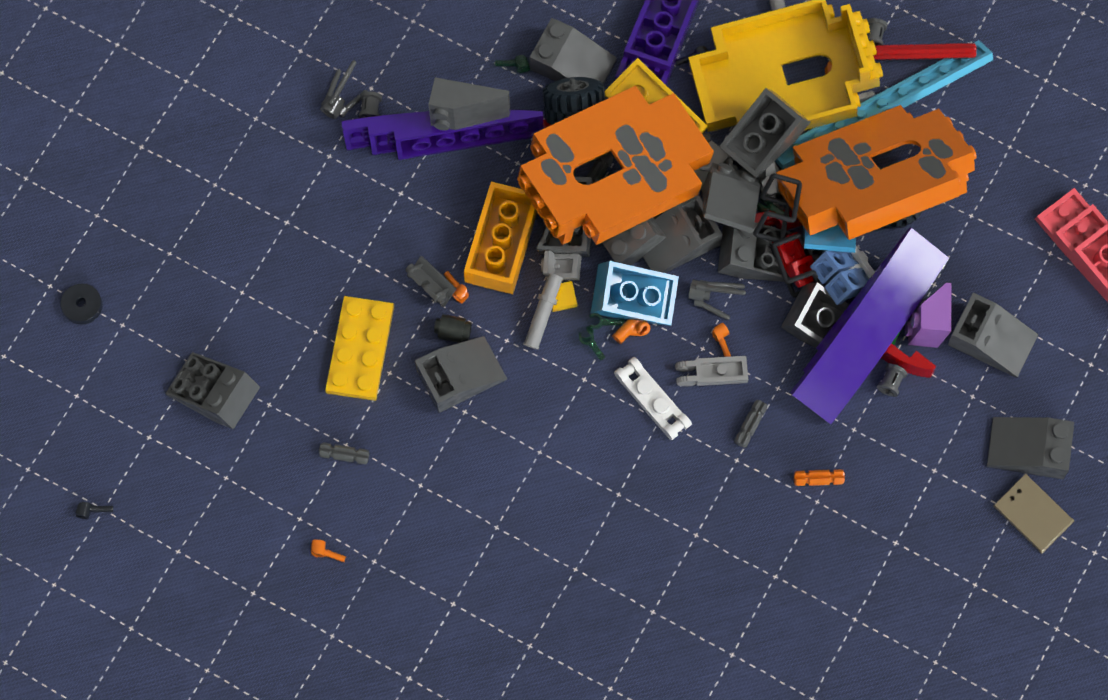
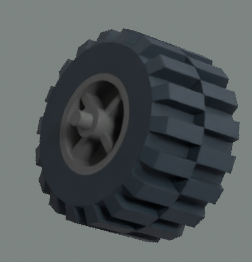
(571, 96)

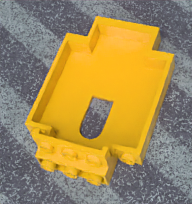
(756, 47)

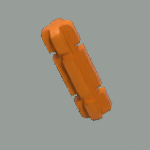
(819, 477)

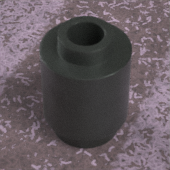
(453, 328)

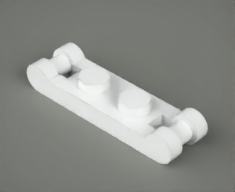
(652, 398)

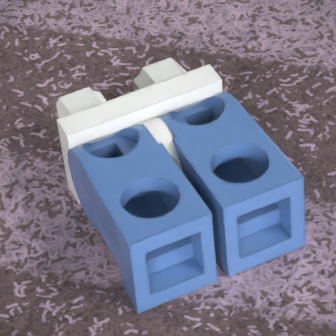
(843, 272)

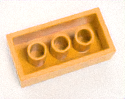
(500, 239)

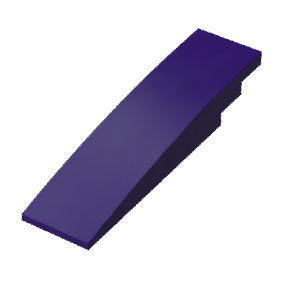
(659, 36)
(415, 137)
(869, 326)

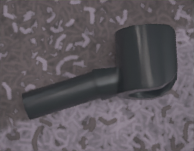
(699, 50)
(84, 509)

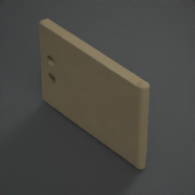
(1033, 513)

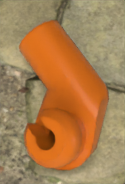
(631, 328)

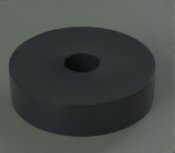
(89, 311)

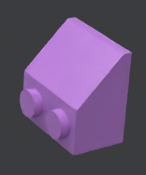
(931, 320)

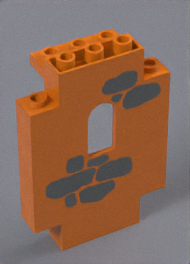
(652, 144)
(850, 190)

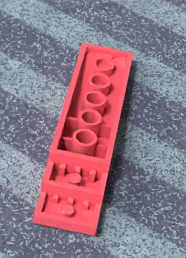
(1081, 236)

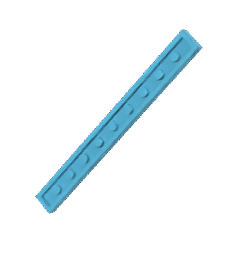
(901, 94)

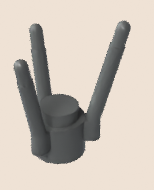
(333, 103)
(702, 291)

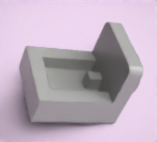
(562, 265)

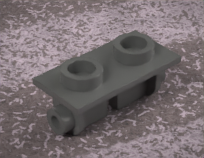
(431, 280)

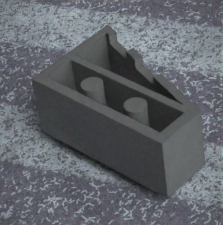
(579, 243)

